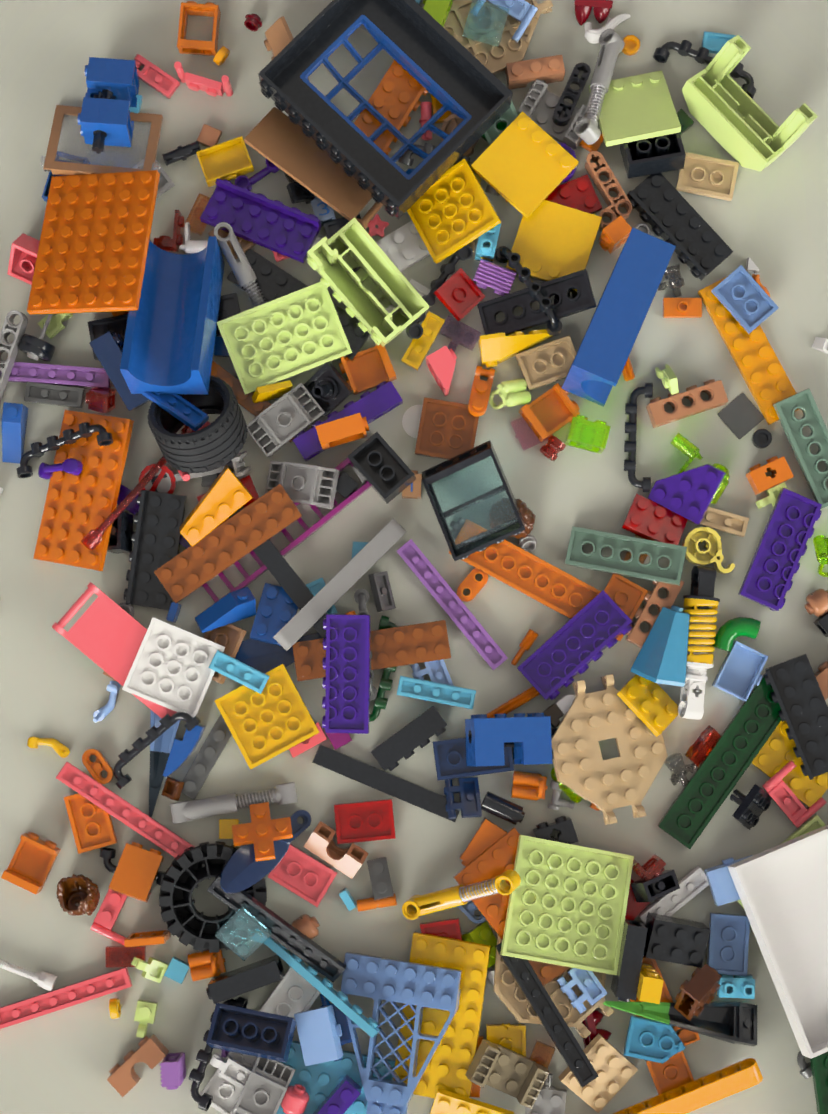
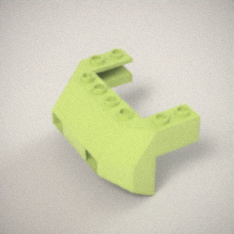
(735, 117)
(368, 285)

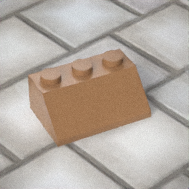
(278, 37)

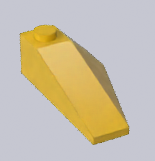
(499, 348)

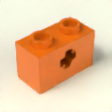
(614, 234)
(780, 473)

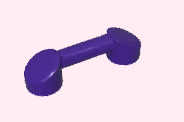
(244, 181)
(70, 466)

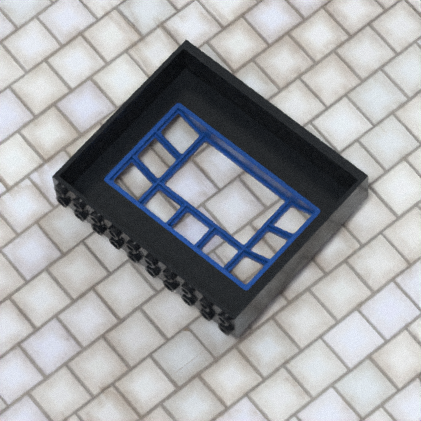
(425, 53)

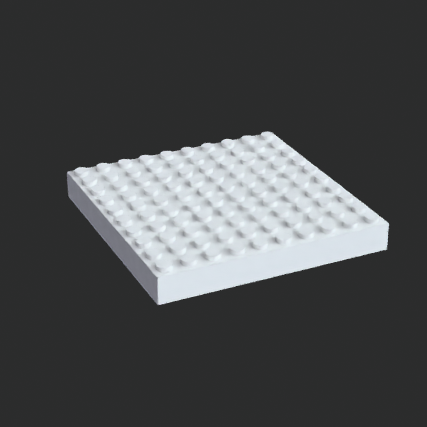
(788, 912)

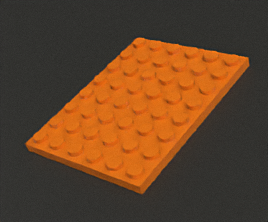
(94, 243)

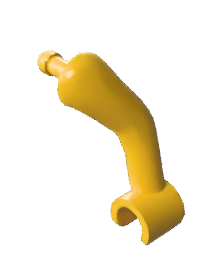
(61, 749)

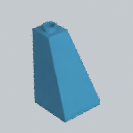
(665, 649)

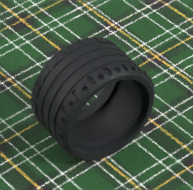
(207, 447)

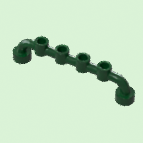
(385, 682)

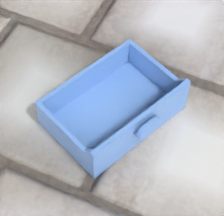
(740, 671)
(721, 882)
(319, 1035)

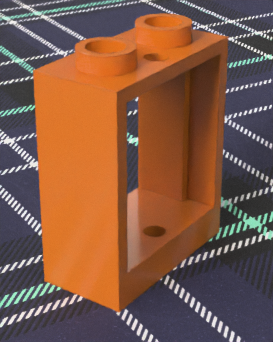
(198, 47)
(342, 431)

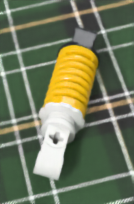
(698, 652)

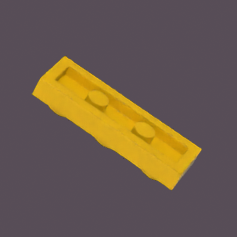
(420, 347)

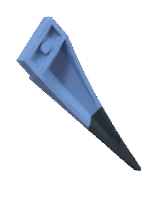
(159, 755)

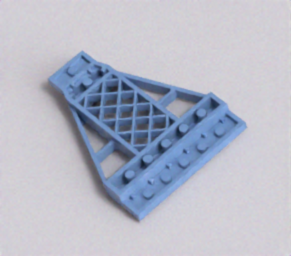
(405, 984)

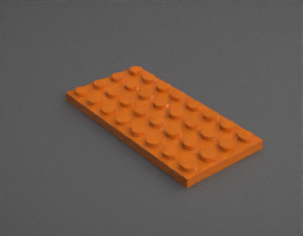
(83, 500)

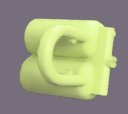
(512, 394)

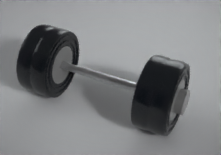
(37, 347)

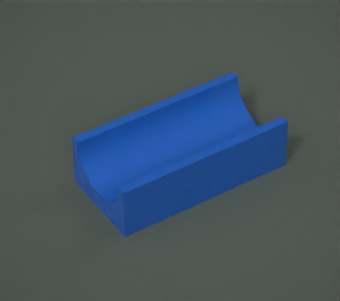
(618, 317)
(175, 327)

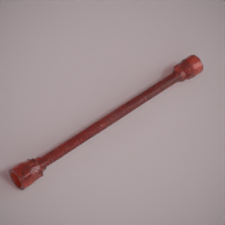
(94, 537)

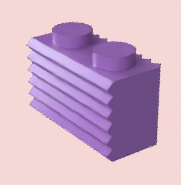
(495, 277)
(173, 1070)

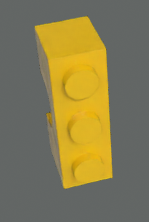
(649, 985)

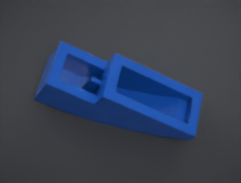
(183, 749)

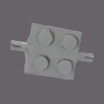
(549, 1100)

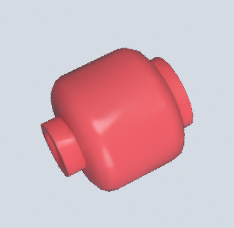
(295, 1100)

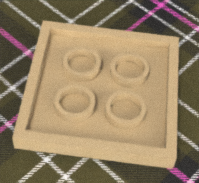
(613, 1073)

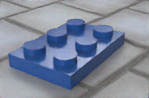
(272, 614)

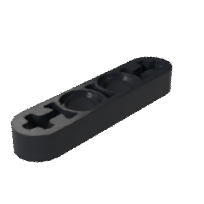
(571, 94)

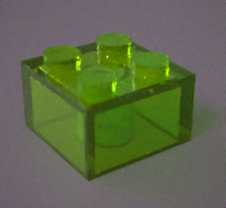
(587, 434)

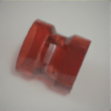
(552, 448)

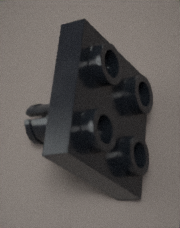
(328, 388)
(750, 806)

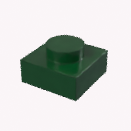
(685, 121)

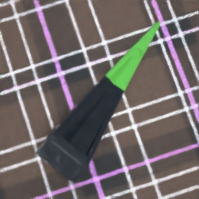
(720, 1020)

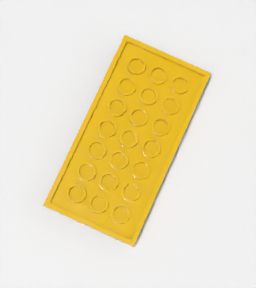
(460, 1041)

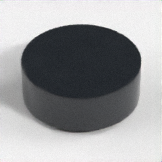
(761, 438)

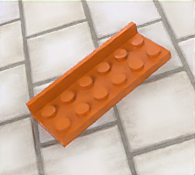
(394, 100)

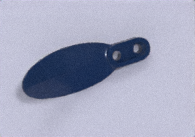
(268, 656)
(244, 871)

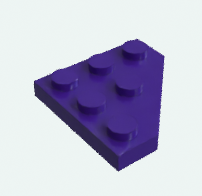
(688, 491)

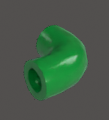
(735, 628)

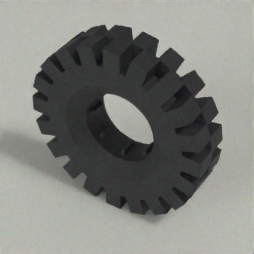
(177, 900)

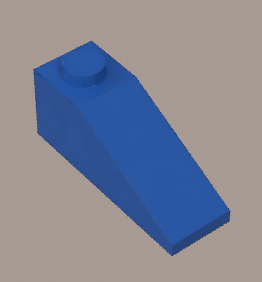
(13, 431)
(229, 609)

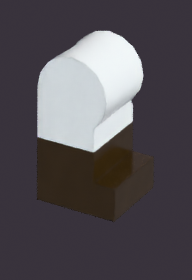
(559, 709)

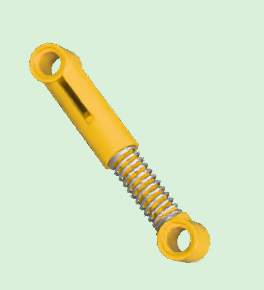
(459, 895)

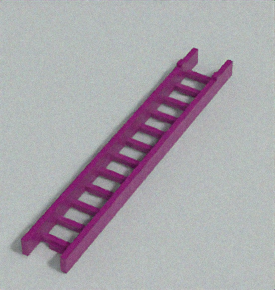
(293, 543)

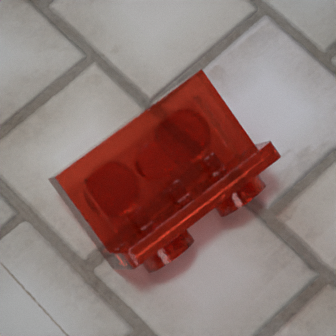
(652, 867)

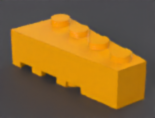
(216, 505)

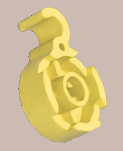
(713, 550)

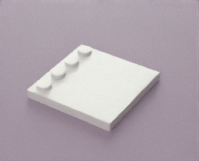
(172, 667)

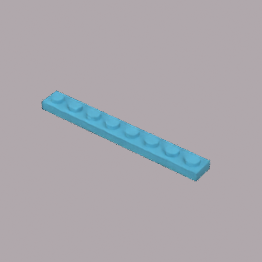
(324, 986)

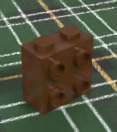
(697, 991)

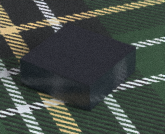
(346, 485)

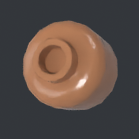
(817, 603)
(307, 925)

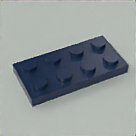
(451, 760)

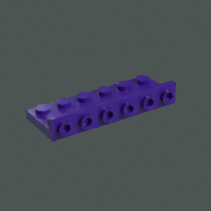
(262, 220)
(780, 549)
(575, 646)
(346, 673)

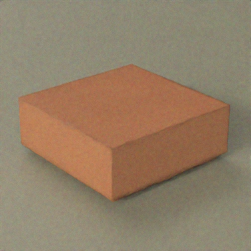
(209, 136)

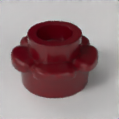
(253, 22)

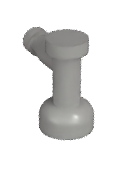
(556, 801)

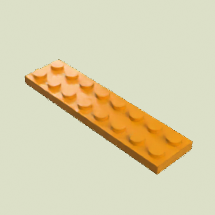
(752, 356)

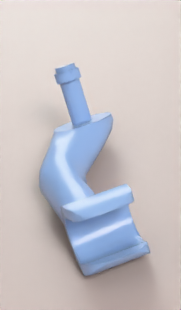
(101, 713)

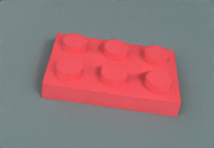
(303, 875)

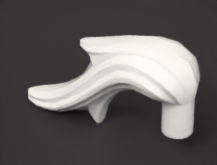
(593, 35)

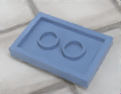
(744, 299)
(728, 943)

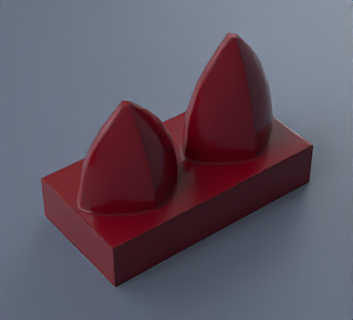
(583, 9)
(592, 1021)

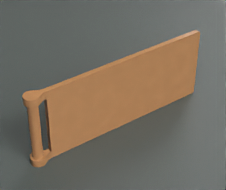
(306, 163)

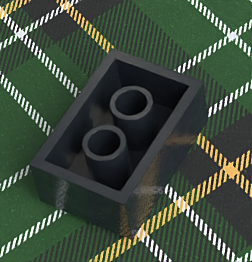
(653, 155)
(381, 467)
(676, 940)

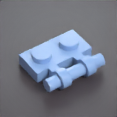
(437, 672)
(587, 983)

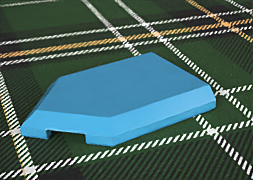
(651, 1040)

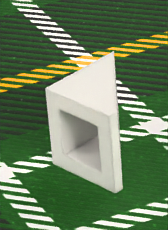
(751, 267)
(820, 344)

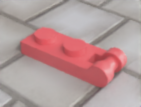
(156, 77)

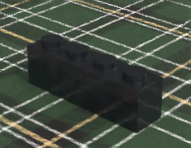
(408, 738)

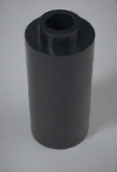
(502, 808)

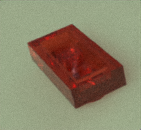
(703, 745)
(122, 956)

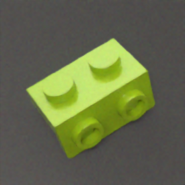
(483, 935)

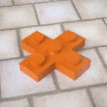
(262, 831)

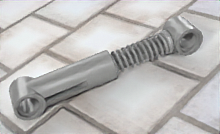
(610, 47)
(240, 267)
(231, 803)

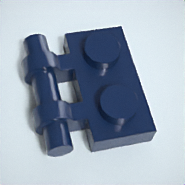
(469, 798)

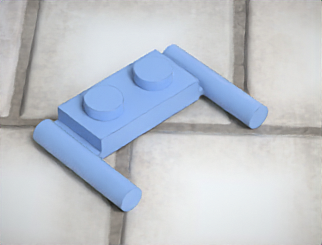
(521, 11)

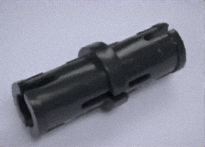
(181, 153)

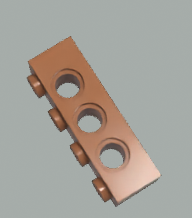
(660, 417)
(635, 635)

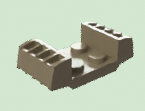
(507, 1072)

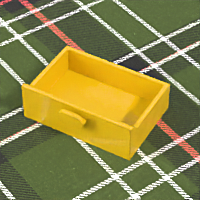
(225, 161)

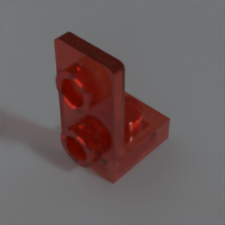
(168, 244)

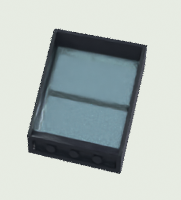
(473, 501)

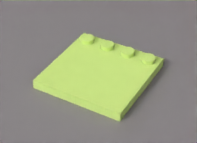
(637, 109)

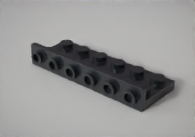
(679, 225)
(155, 544)
(803, 710)

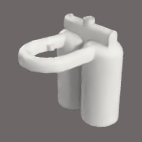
(192, 246)

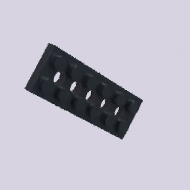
(531, 318)

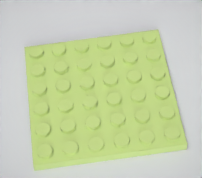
(567, 905)

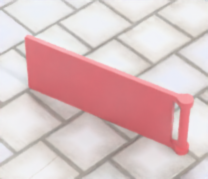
(107, 637)

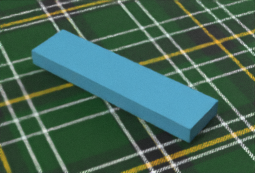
(436, 692)

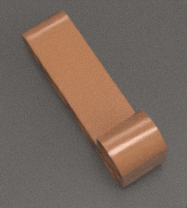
(606, 186)

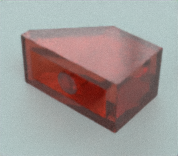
(101, 399)

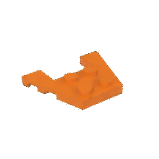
(676, 1069)

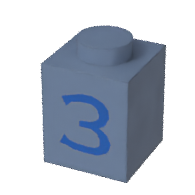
(322, 211)

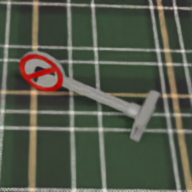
(166, 480)

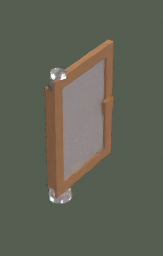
(71, 156)

